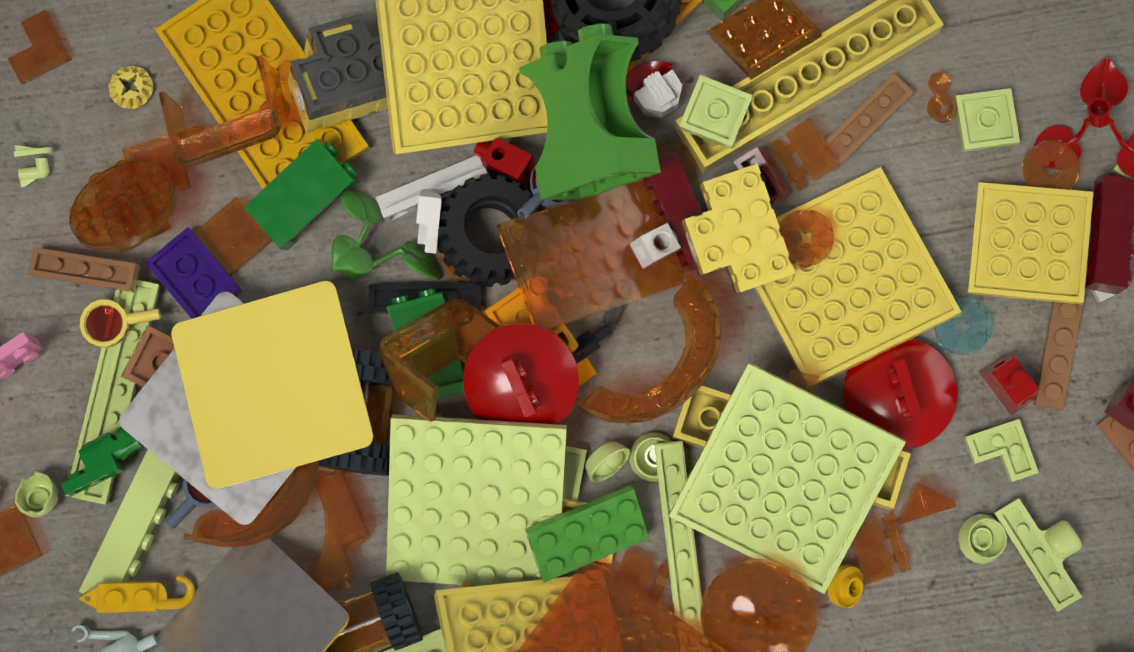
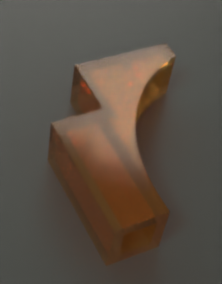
(342, 528)

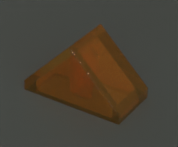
(923, 502)

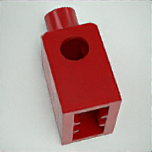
(506, 160)
(1010, 383)

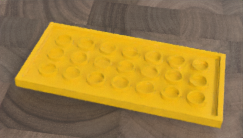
(218, 53)

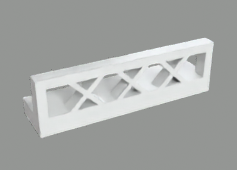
(404, 200)

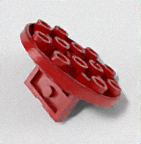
(521, 376)
(904, 392)

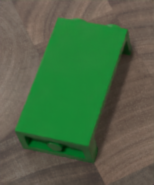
(301, 192)
(404, 311)

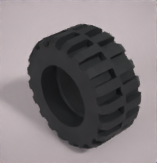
(452, 237)

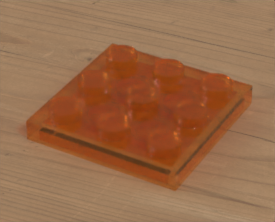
(764, 34)

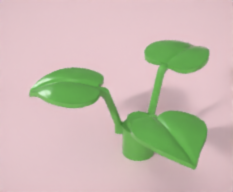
(355, 261)

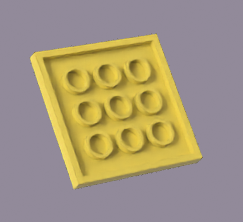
(1030, 243)

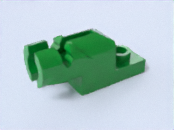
(101, 460)

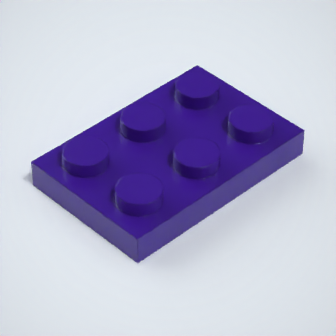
(191, 273)

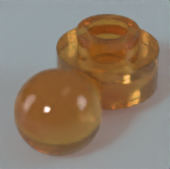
(939, 84)

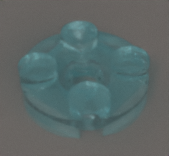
(974, 338)

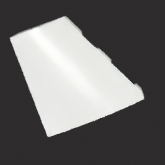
(428, 219)

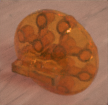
(124, 206)
(759, 608)

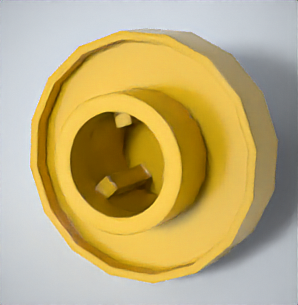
(846, 586)

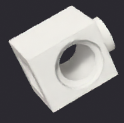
(646, 250)

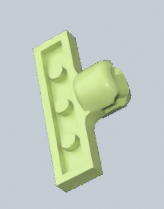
(1043, 551)

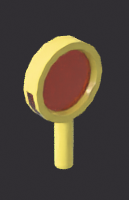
(107, 322)

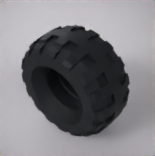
(643, 19)

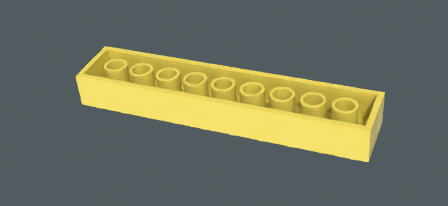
(821, 72)

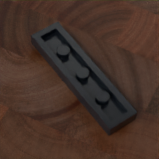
(381, 294)

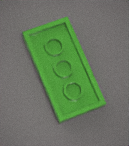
(587, 533)

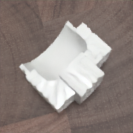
(659, 94)

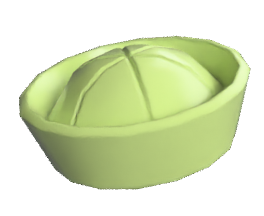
(643, 455)
(606, 461)
(976, 532)

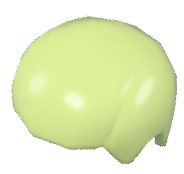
(36, 495)

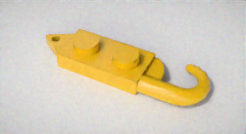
(136, 596)

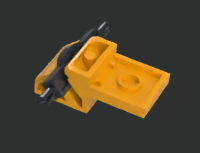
(513, 310)

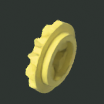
(132, 98)

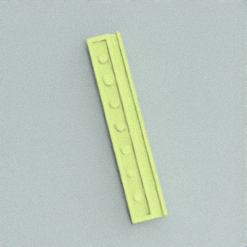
(109, 391)

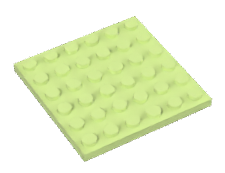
(786, 476)
(468, 495)

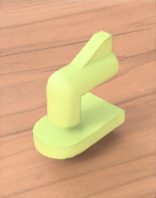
(30, 174)

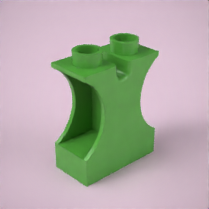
(590, 129)

